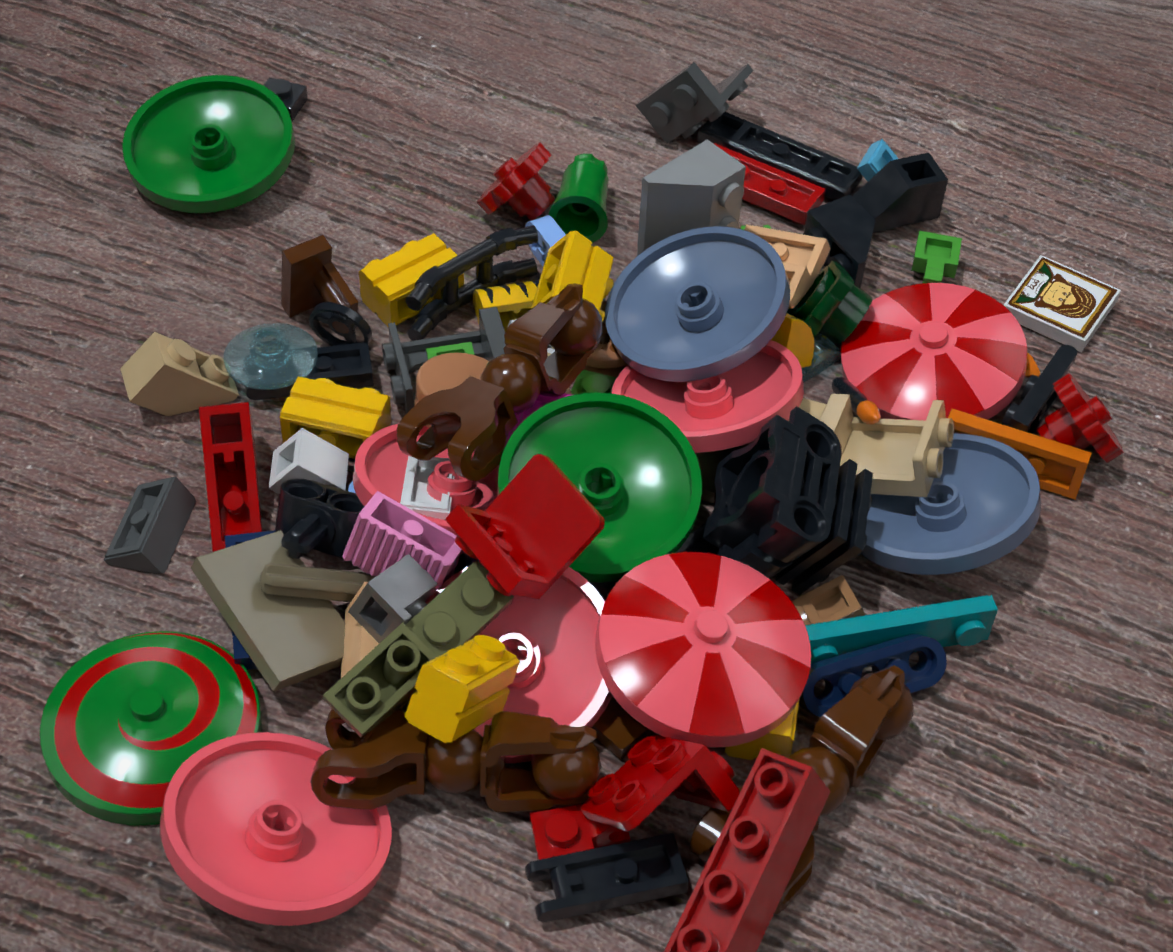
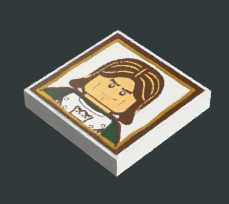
(1061, 302)

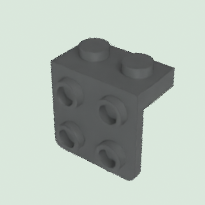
(688, 99)

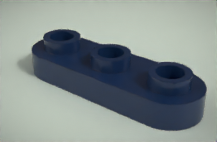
(843, 670)

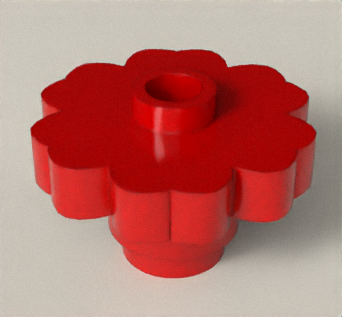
(520, 185)
(1081, 421)

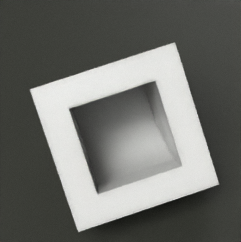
(310, 459)

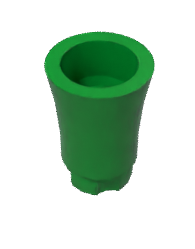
(583, 198)

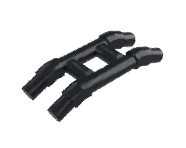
(446, 277)

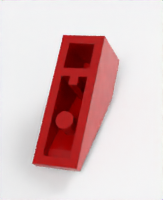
(230, 471)

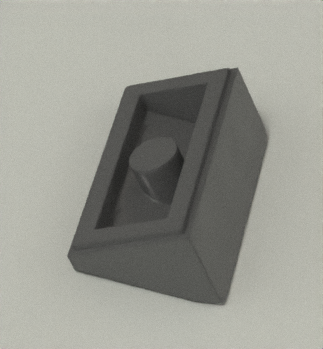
(151, 526)

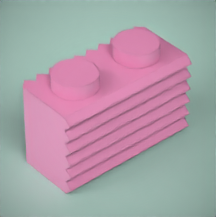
(390, 531)

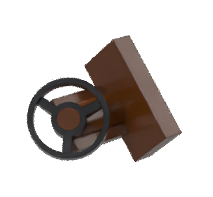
(313, 282)

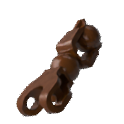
(485, 409)
(840, 753)
(401, 759)

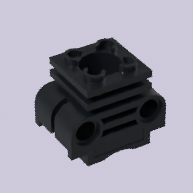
(790, 503)

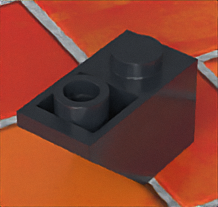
(904, 192)
(848, 232)

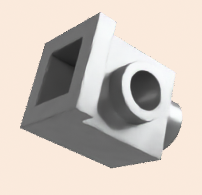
(393, 598)

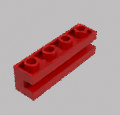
(752, 858)

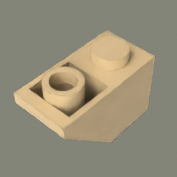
(175, 377)

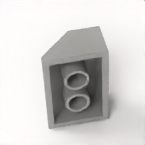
(691, 193)

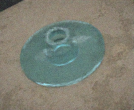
(270, 356)

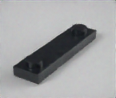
(782, 153)

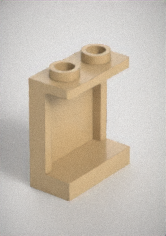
(897, 451)

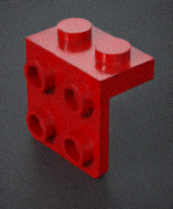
(528, 530)
(655, 771)

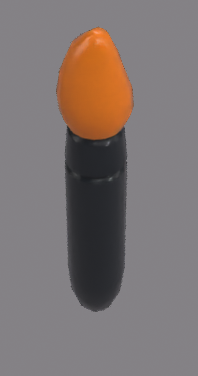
(865, 409)

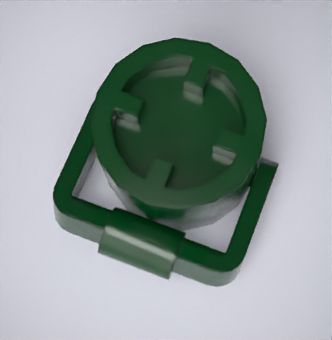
(833, 304)

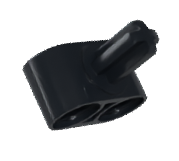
(315, 517)

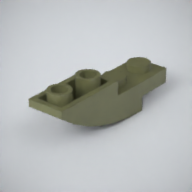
(390, 671)

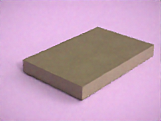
(281, 634)

